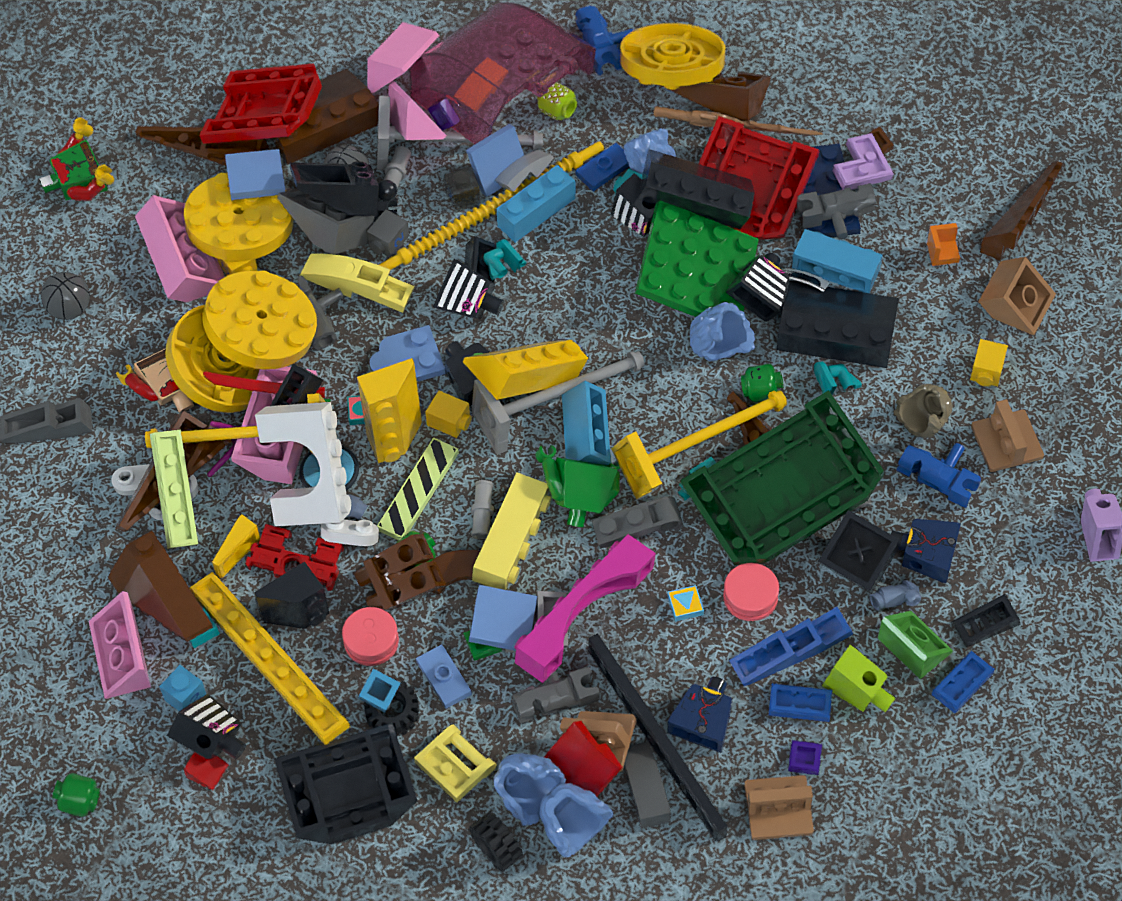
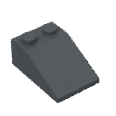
(325, 224)

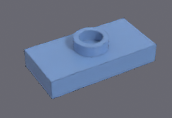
(443, 676)

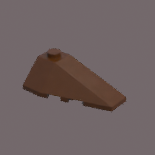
(158, 587)

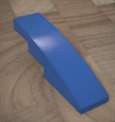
(790, 647)

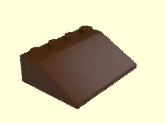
(340, 112)

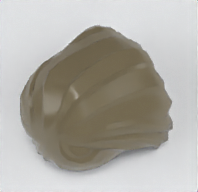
(924, 410)

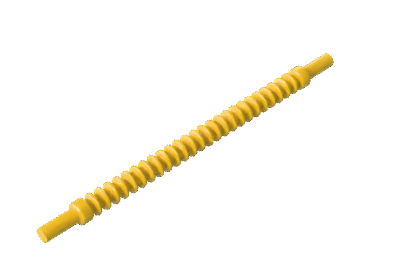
(405, 255)

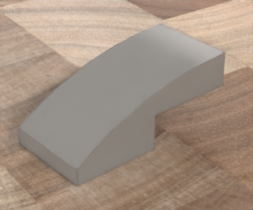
(529, 164)

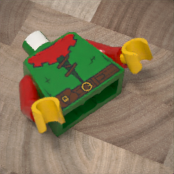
(77, 169)

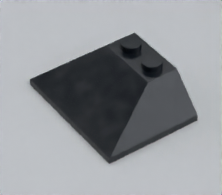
(346, 786)

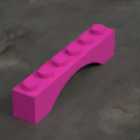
(621, 569)

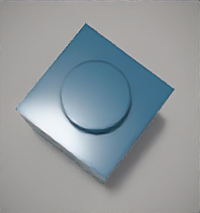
(182, 688)
(379, 690)

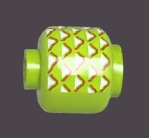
(558, 102)

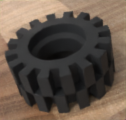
(405, 719)
(496, 841)

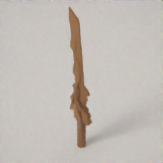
(708, 119)

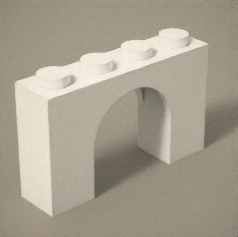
(315, 428)

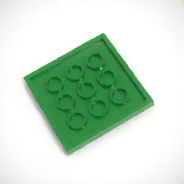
(691, 260)

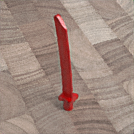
(249, 384)

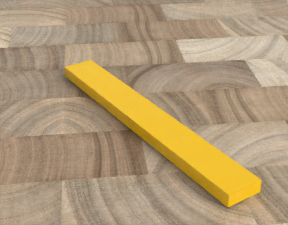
(269, 658)

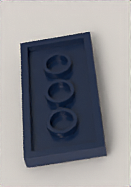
(824, 181)

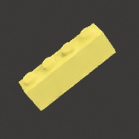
(511, 531)

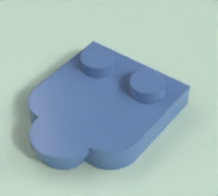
(413, 344)

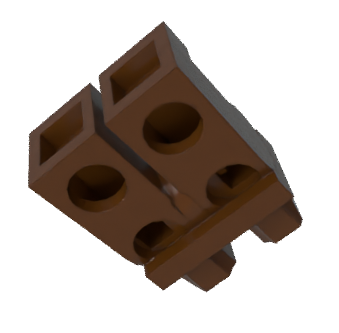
(389, 577)

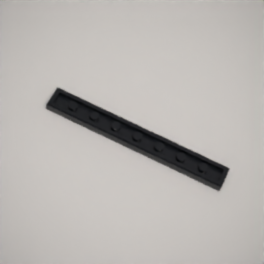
(657, 738)

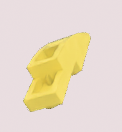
(357, 277)

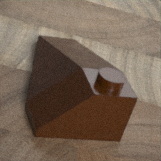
(731, 96)

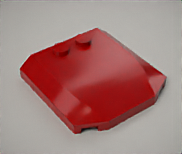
(263, 104)
(774, 166)

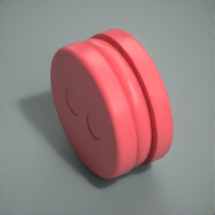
(751, 591)
(370, 636)

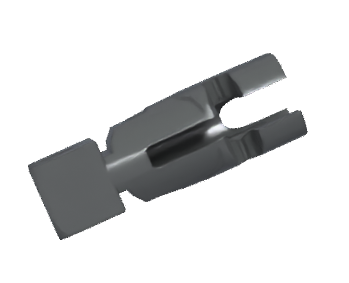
(836, 206)
(324, 332)
(555, 695)

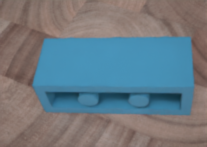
(536, 203)
(837, 261)
(586, 424)

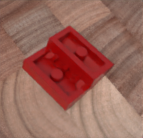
(583, 759)

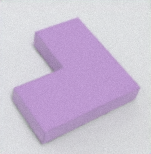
(868, 164)

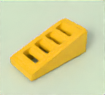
(236, 545)

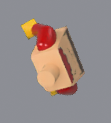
(155, 382)

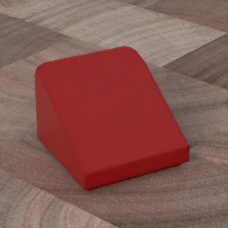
(205, 771)

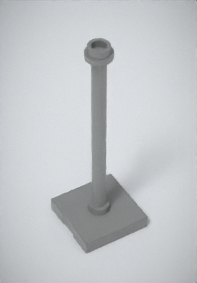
(389, 134)
(495, 419)

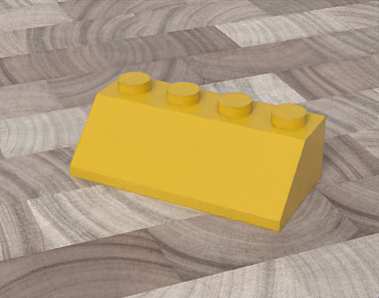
(527, 367)
(390, 409)

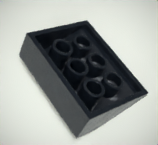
(837, 324)

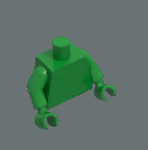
(579, 484)

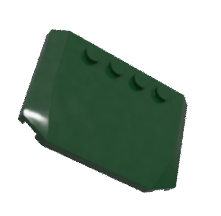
(785, 483)

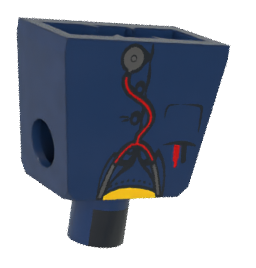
(929, 547)
(703, 715)

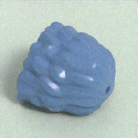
(637, 148)
(721, 332)
(524, 782)
(572, 817)

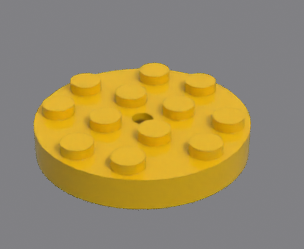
(672, 55)
(234, 227)
(259, 320)
(191, 354)

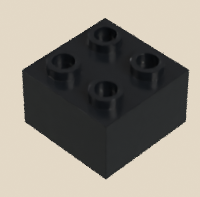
(860, 551)

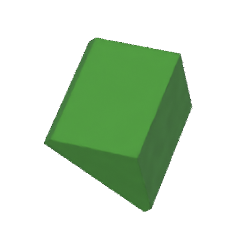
(913, 642)

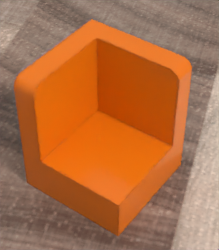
(943, 244)

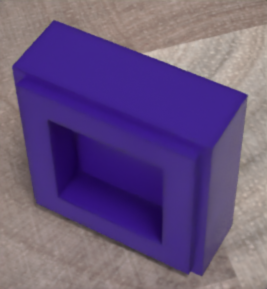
(443, 114)
(805, 757)

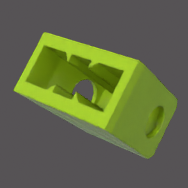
(858, 681)

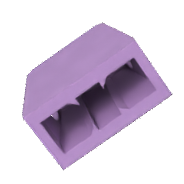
(1099, 514)

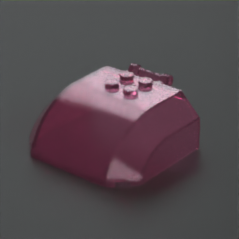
(494, 62)

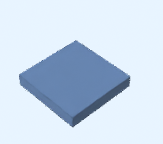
(493, 156)
(255, 174)
(501, 617)

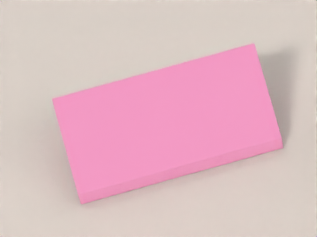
(397, 54)
(410, 118)
(119, 648)

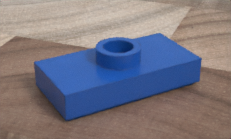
(603, 167)
(963, 682)
(800, 702)

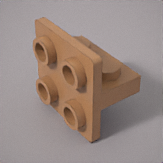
(1007, 438)
(607, 728)
(779, 807)

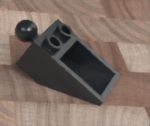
(343, 186)

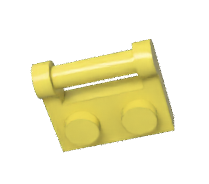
(448, 769)

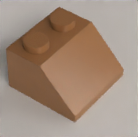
(1017, 295)

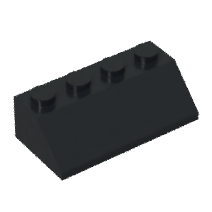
(697, 189)

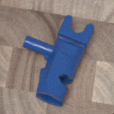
(596, 34)
(940, 474)

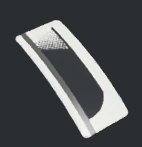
(807, 278)

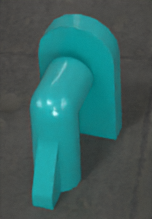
(508, 254)
(825, 375)

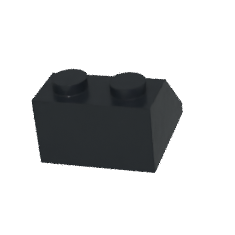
(293, 599)

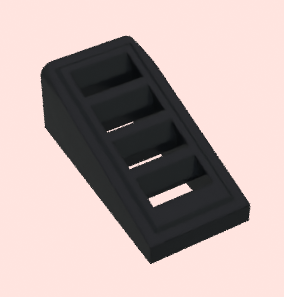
(292, 382)
(1002, 602)

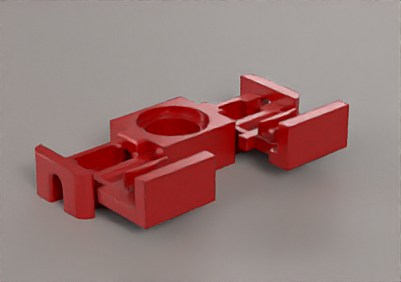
(272, 549)

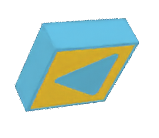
(685, 603)

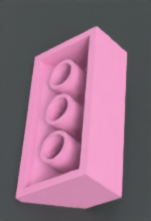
(180, 265)
(272, 459)

